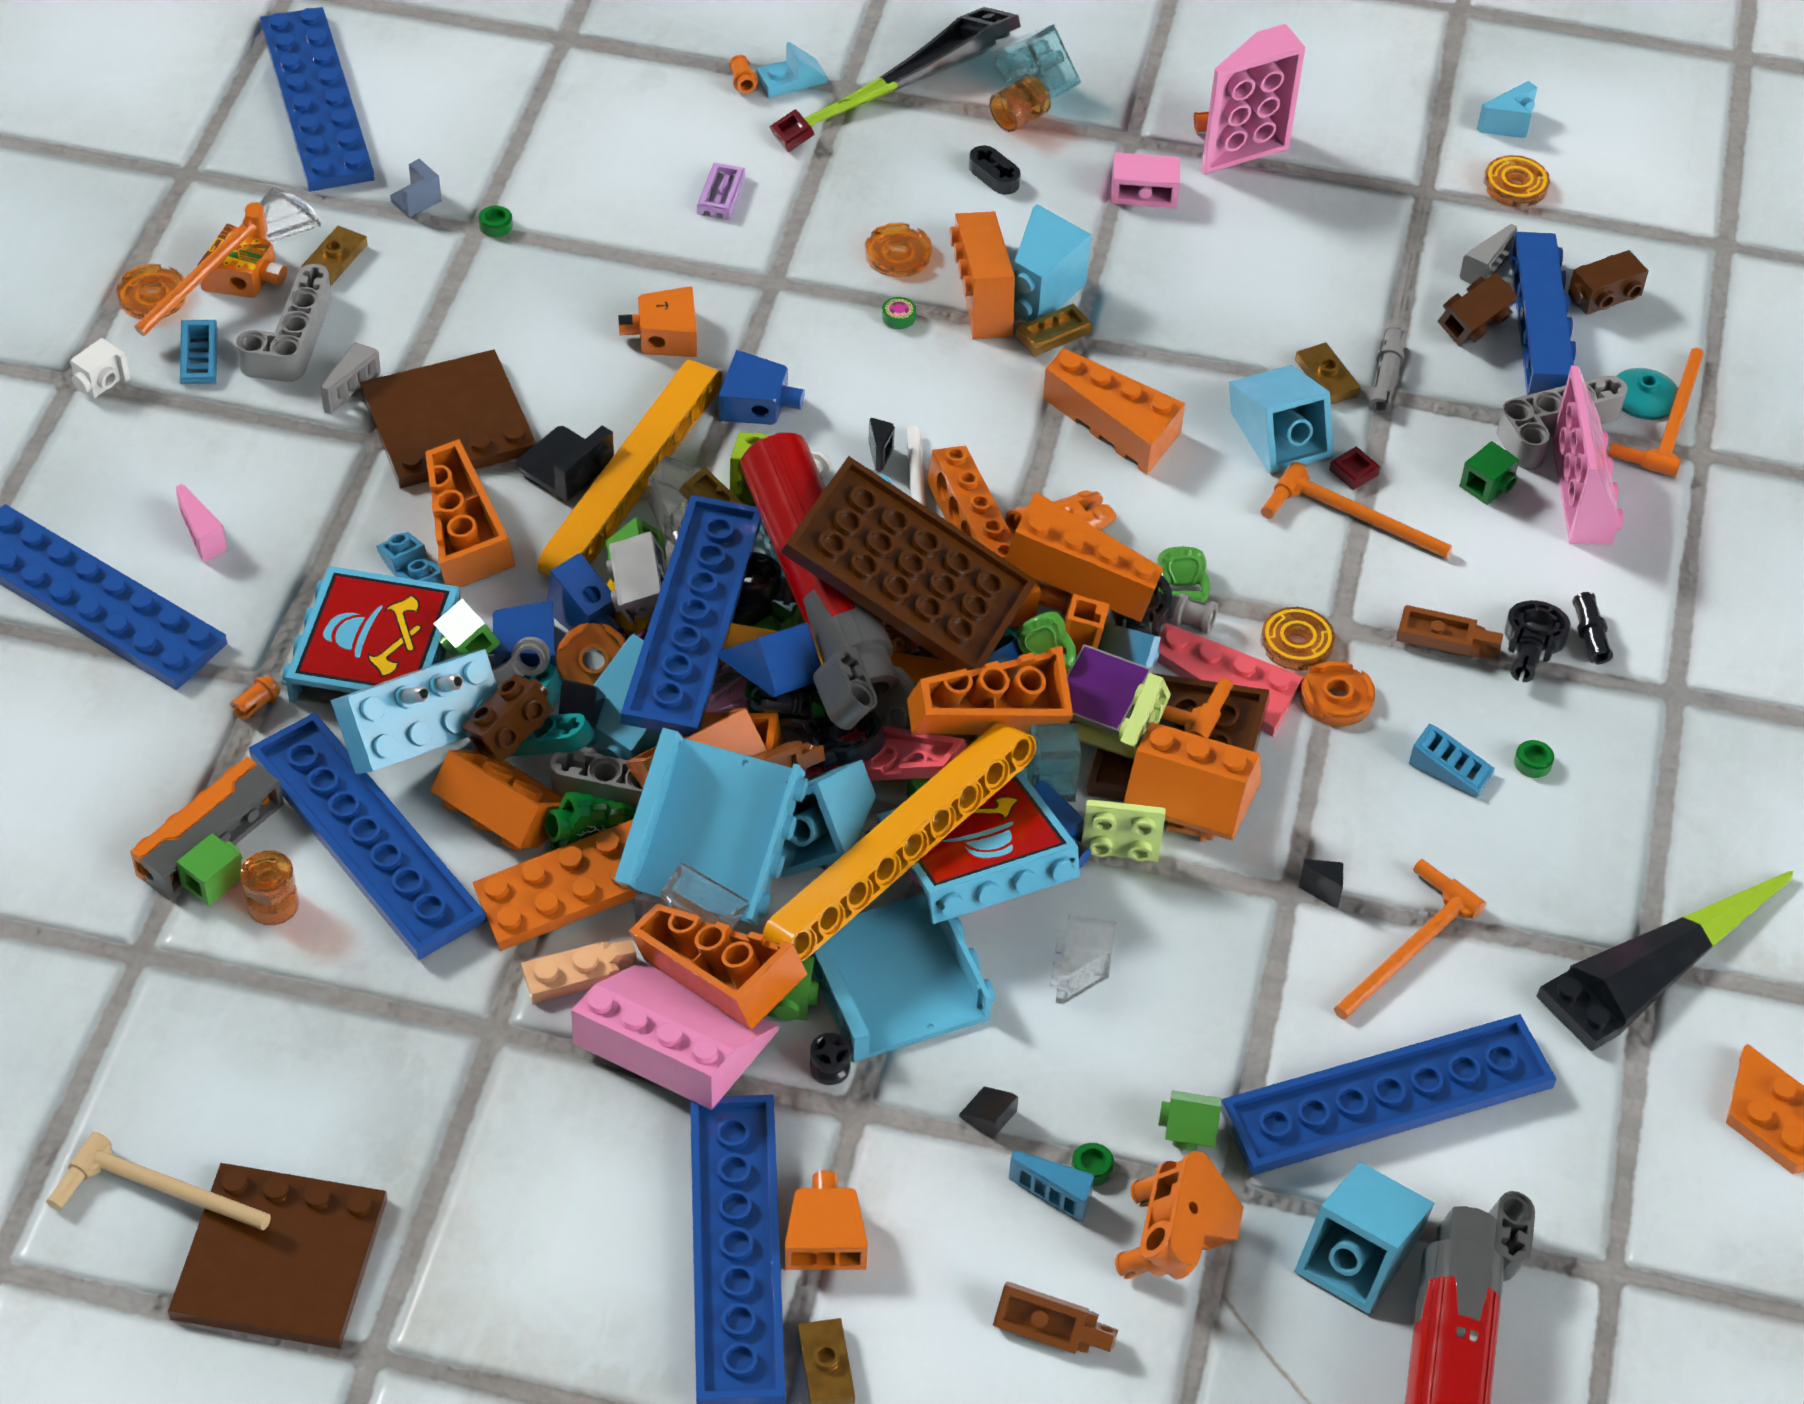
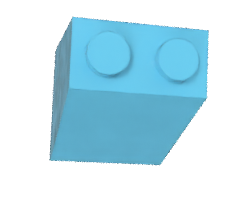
(1049, 264)
(1283, 417)
(609, 735)
(828, 818)
(1363, 1236)

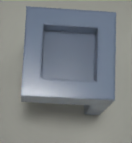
(422, 191)

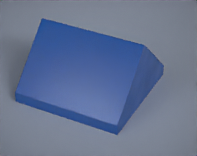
(777, 660)

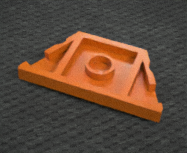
(1769, 1109)

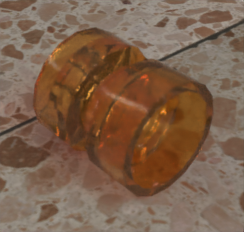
(1020, 103)
(269, 887)

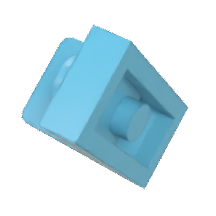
(794, 74)
(1509, 112)

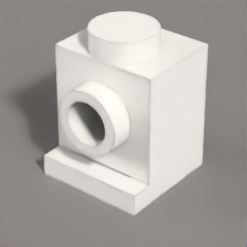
(99, 368)

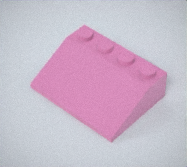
(1254, 99)
(1584, 468)
(667, 1033)

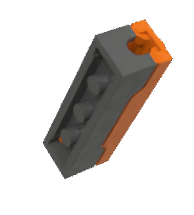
(227, 809)

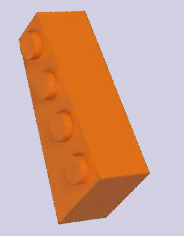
(984, 274)
(1115, 407)
(1082, 559)
(1010, 692)
(723, 966)

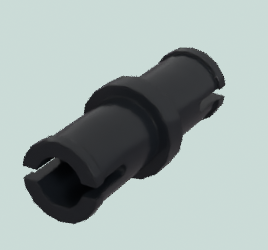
(1592, 628)

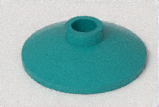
(1648, 393)

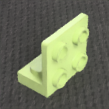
(1149, 705)
(1123, 830)

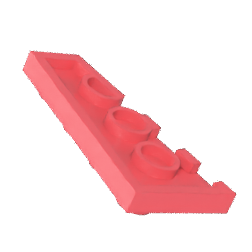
(1207, 660)
(906, 754)

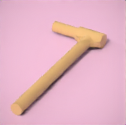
(98, 1155)

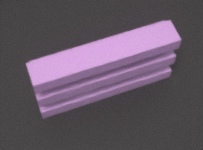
(717, 206)

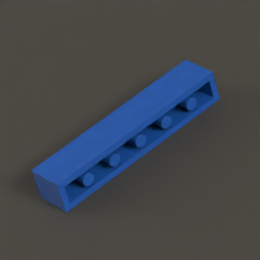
(1542, 310)

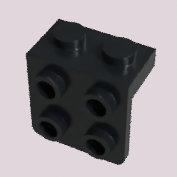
(567, 461)

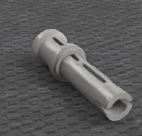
(1190, 611)

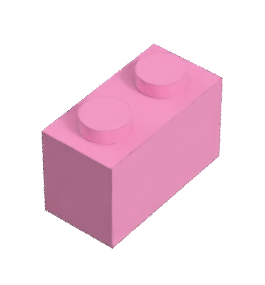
(1145, 180)

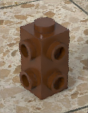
(1607, 282)
(1472, 313)
(508, 717)

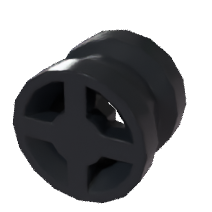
(837, 1051)

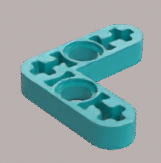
(559, 732)

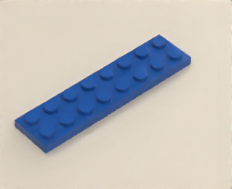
(316, 99)
(103, 602)
(692, 616)
(368, 837)
(1386, 1094)
(736, 1253)

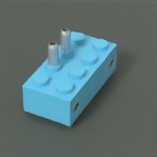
(413, 711)

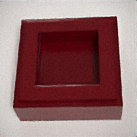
(791, 130)
(1354, 468)

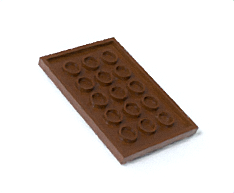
(909, 567)

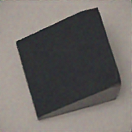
(881, 442)
(581, 699)
(1322, 880)
(990, 1110)

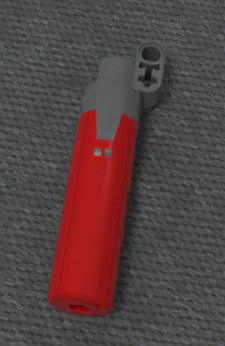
(847, 636)
(1462, 1300)

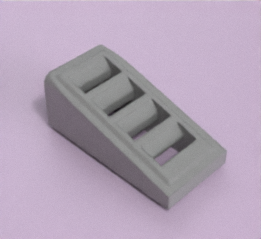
(1488, 256)
(357, 365)

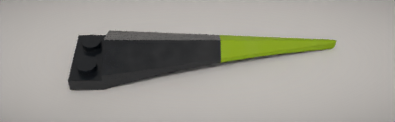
(959, 42)
(1614, 987)

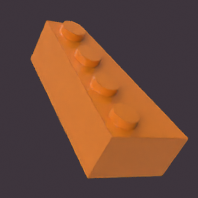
(466, 525)

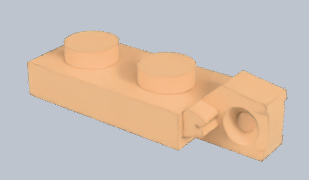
(576, 969)

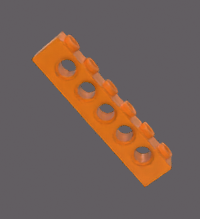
(971, 508)

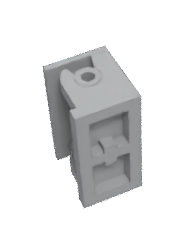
(638, 574)

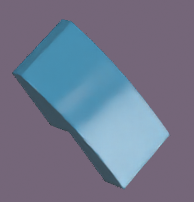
(409, 559)
(1130, 644)

